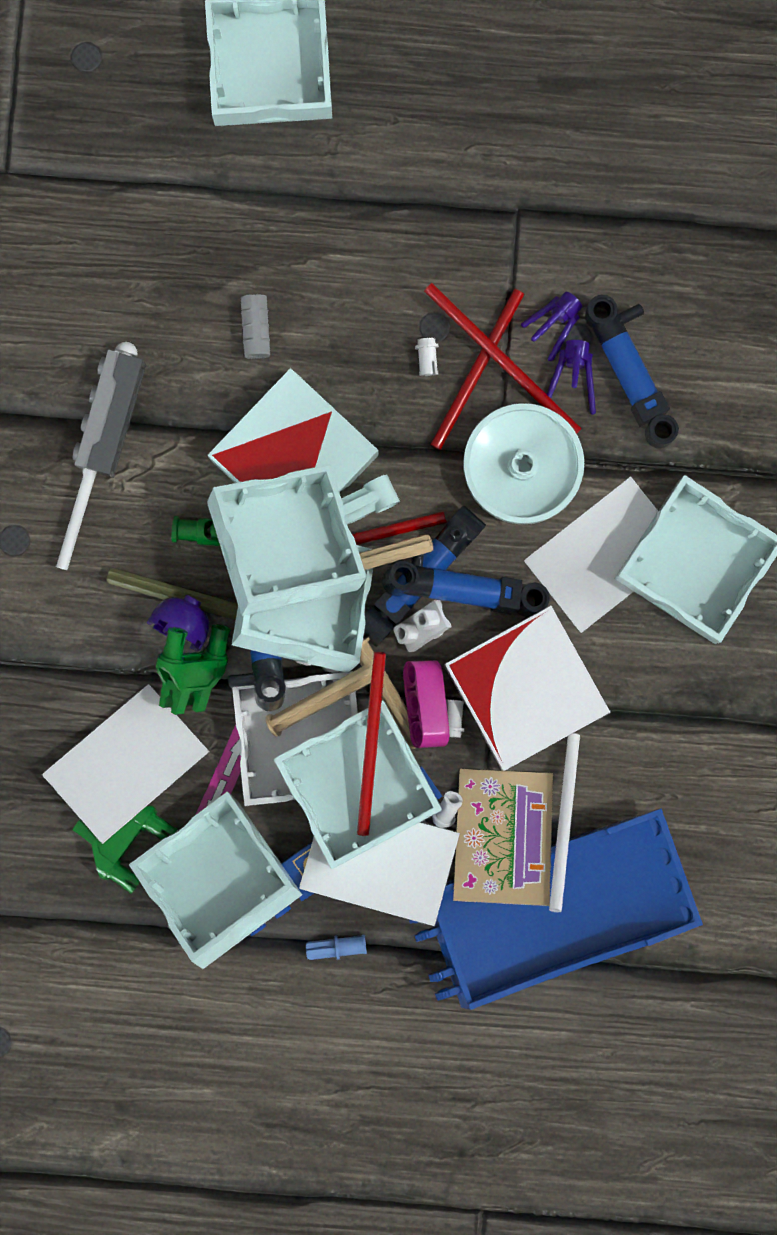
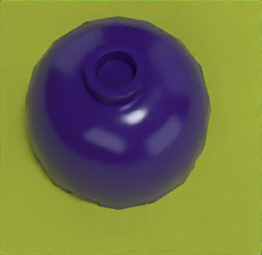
(184, 615)

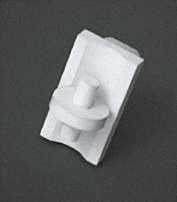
(422, 626)

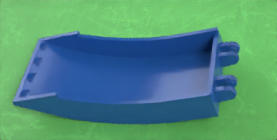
(617, 897)

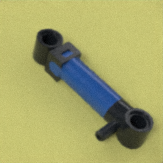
(647, 403)
(447, 546)
(501, 594)
(266, 672)

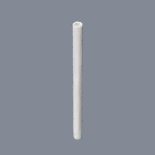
(564, 823)

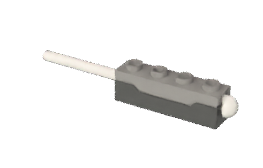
(104, 430)

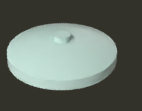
(523, 463)

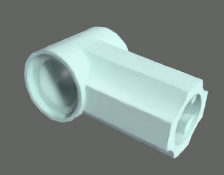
(374, 497)

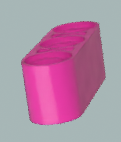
(426, 704)

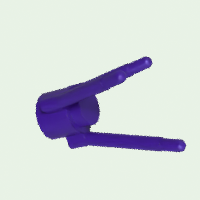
(563, 310)
(576, 356)

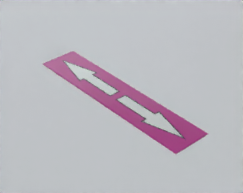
(225, 773)

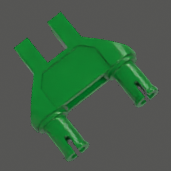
(191, 676)
(108, 854)

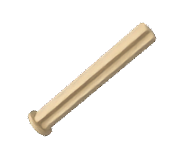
(396, 551)
(389, 695)
(319, 700)

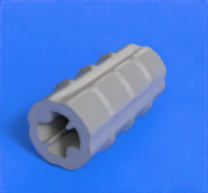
(255, 326)

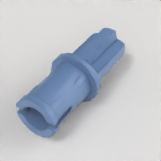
(336, 947)

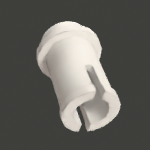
(427, 356)
(455, 713)
(449, 805)

